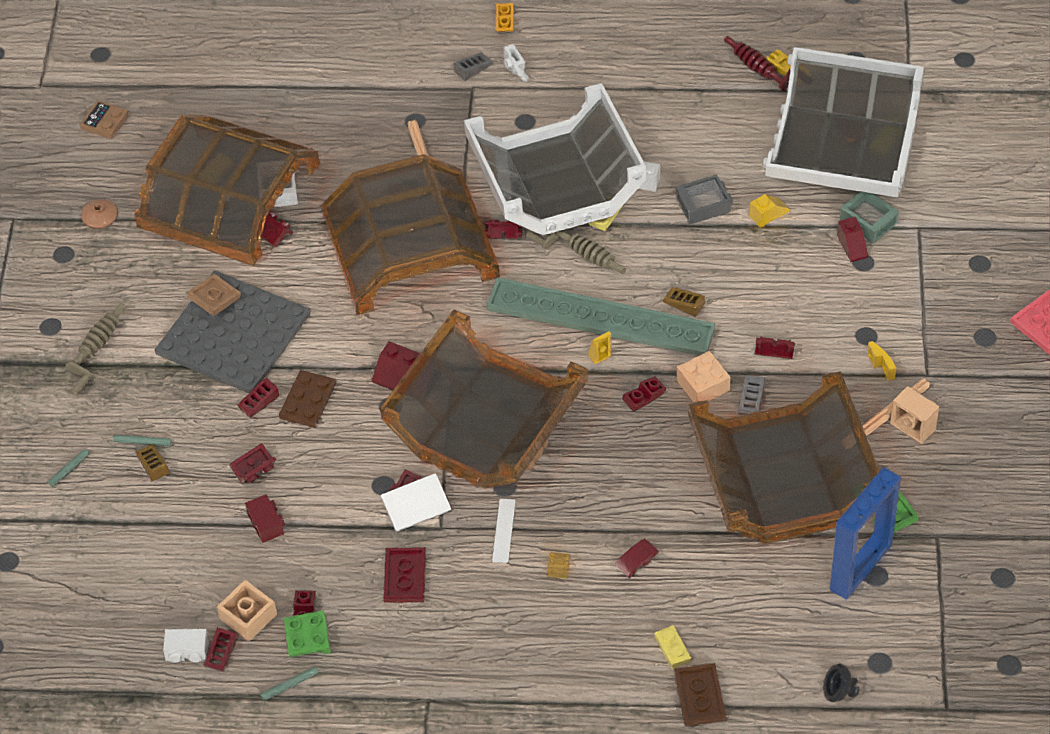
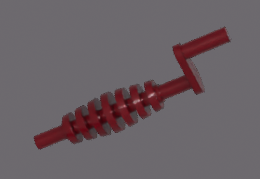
(757, 62)

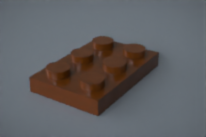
(307, 398)
(700, 694)

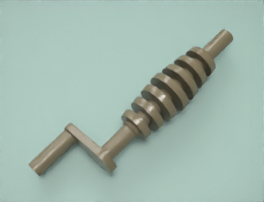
(584, 247)
(94, 340)

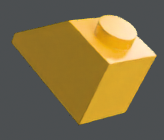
(766, 209)

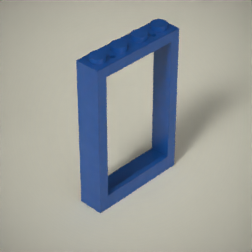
(877, 497)

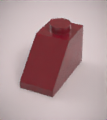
(852, 239)

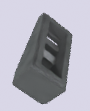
(466, 71)
(751, 384)

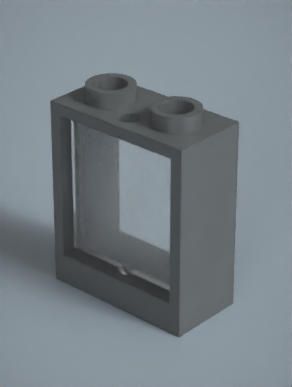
(703, 199)

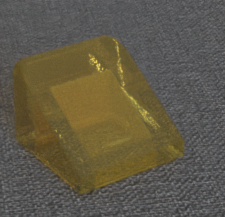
(558, 565)

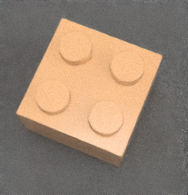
(703, 378)
(914, 414)
(247, 610)

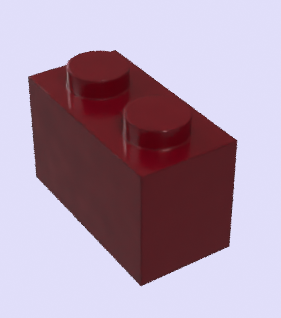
(264, 518)

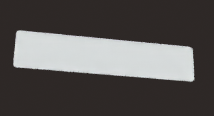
(503, 531)

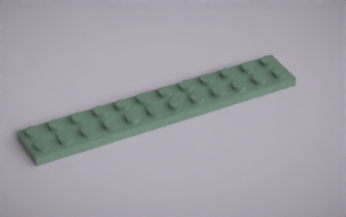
(601, 316)

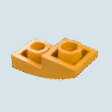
(504, 17)

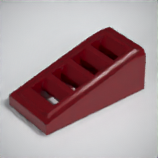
(262, 388)
(226, 634)

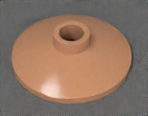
(99, 213)

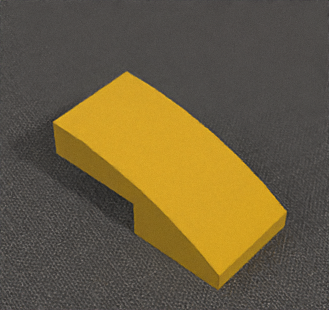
(880, 358)

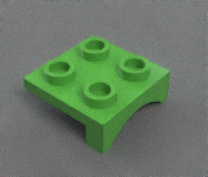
(307, 634)

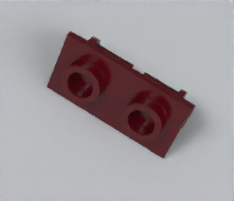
(496, 228)
(774, 348)

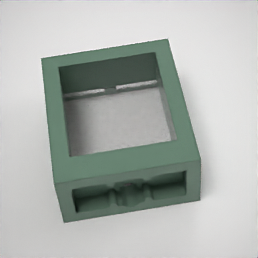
(872, 213)

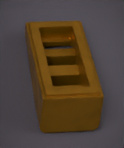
(687, 307)
(157, 472)

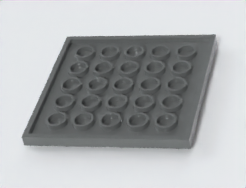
(237, 342)

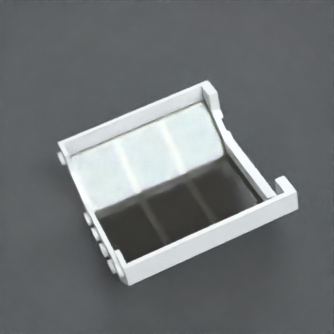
(846, 122)
(561, 170)

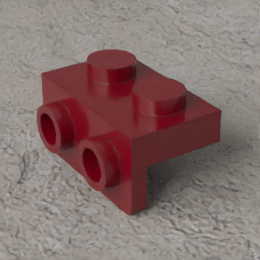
(274, 229)
(252, 463)

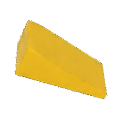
(600, 348)

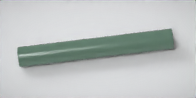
(142, 440)
(289, 683)

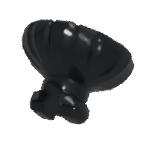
(839, 683)

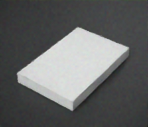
(415, 502)

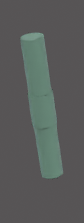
(68, 467)

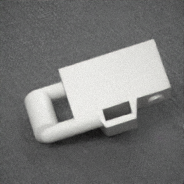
(514, 62)

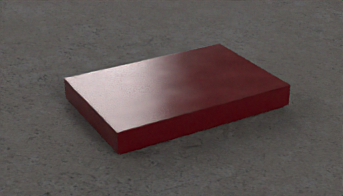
(404, 575)

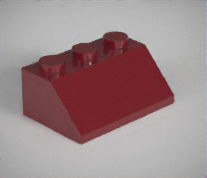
(393, 365)

